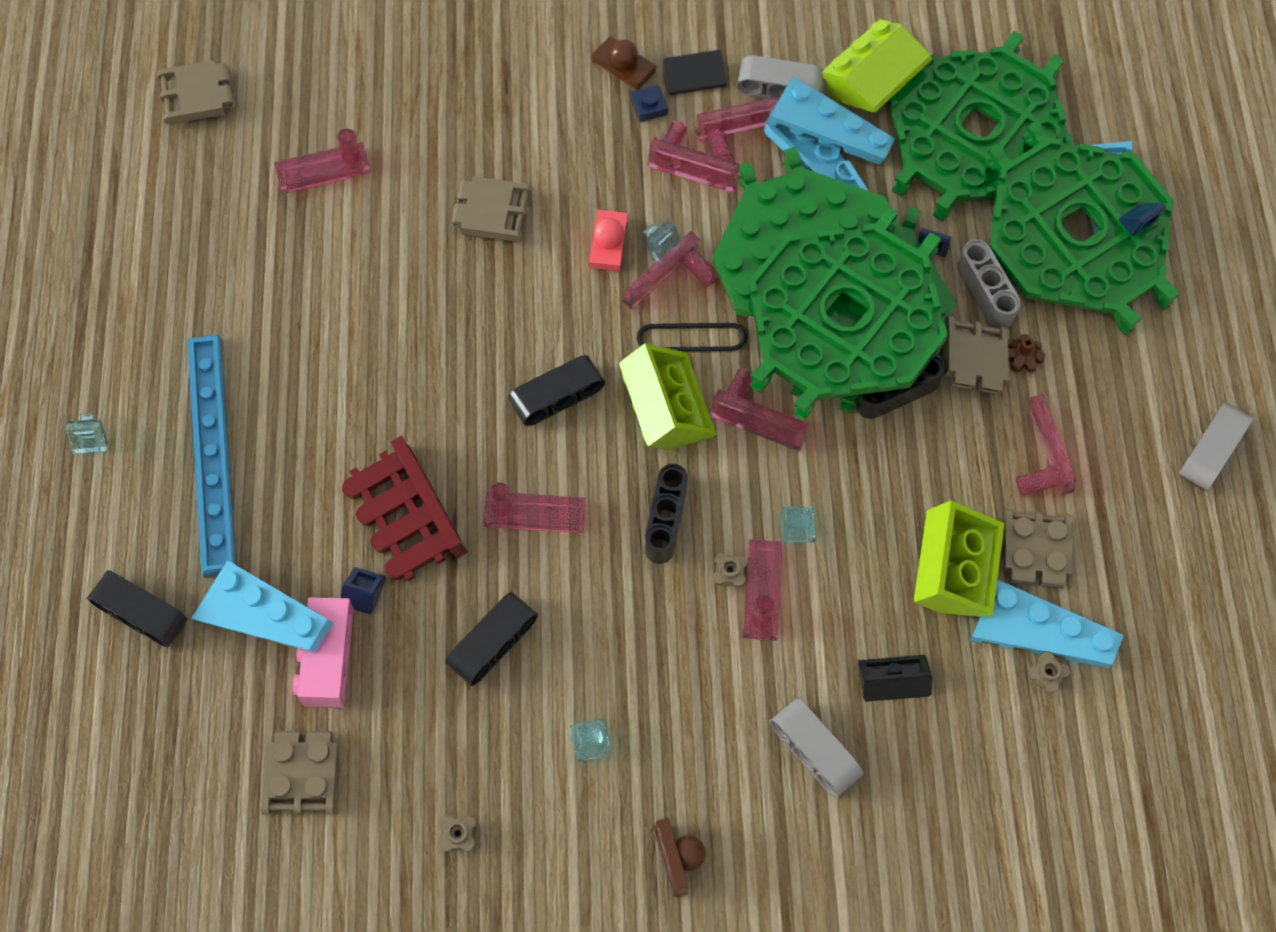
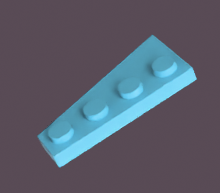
(819, 116)
(814, 155)
(255, 608)
(1042, 627)

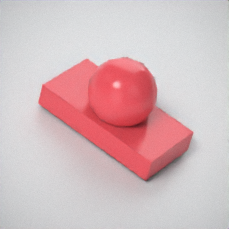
(608, 240)

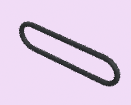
(697, 325)

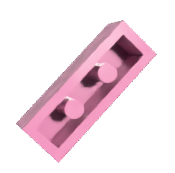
(325, 673)

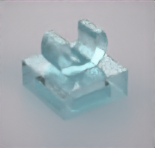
(661, 239)
(86, 434)
(797, 524)
(590, 740)

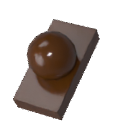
(624, 62)
(678, 856)

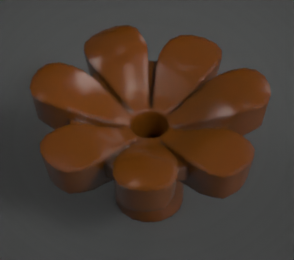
(1025, 353)

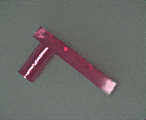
(730, 120)
(690, 163)
(324, 166)
(682, 253)
(755, 418)
(1060, 470)
(533, 511)
(762, 590)

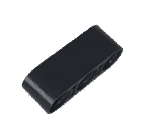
(556, 390)
(894, 399)
(666, 499)
(137, 608)
(491, 638)

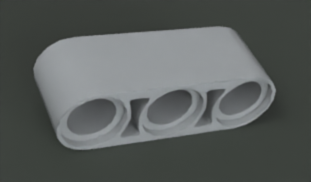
(770, 76)
(984, 271)
(1216, 446)
(816, 748)

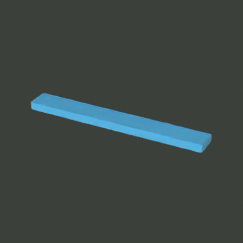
(211, 454)

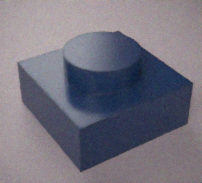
(649, 103)

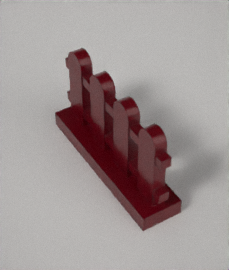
(417, 521)

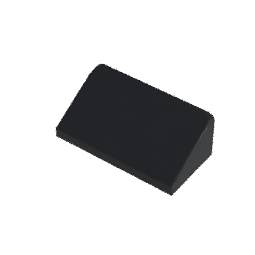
(694, 72)
(895, 678)

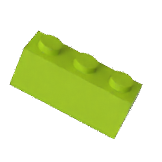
(875, 66)
(666, 397)
(959, 561)

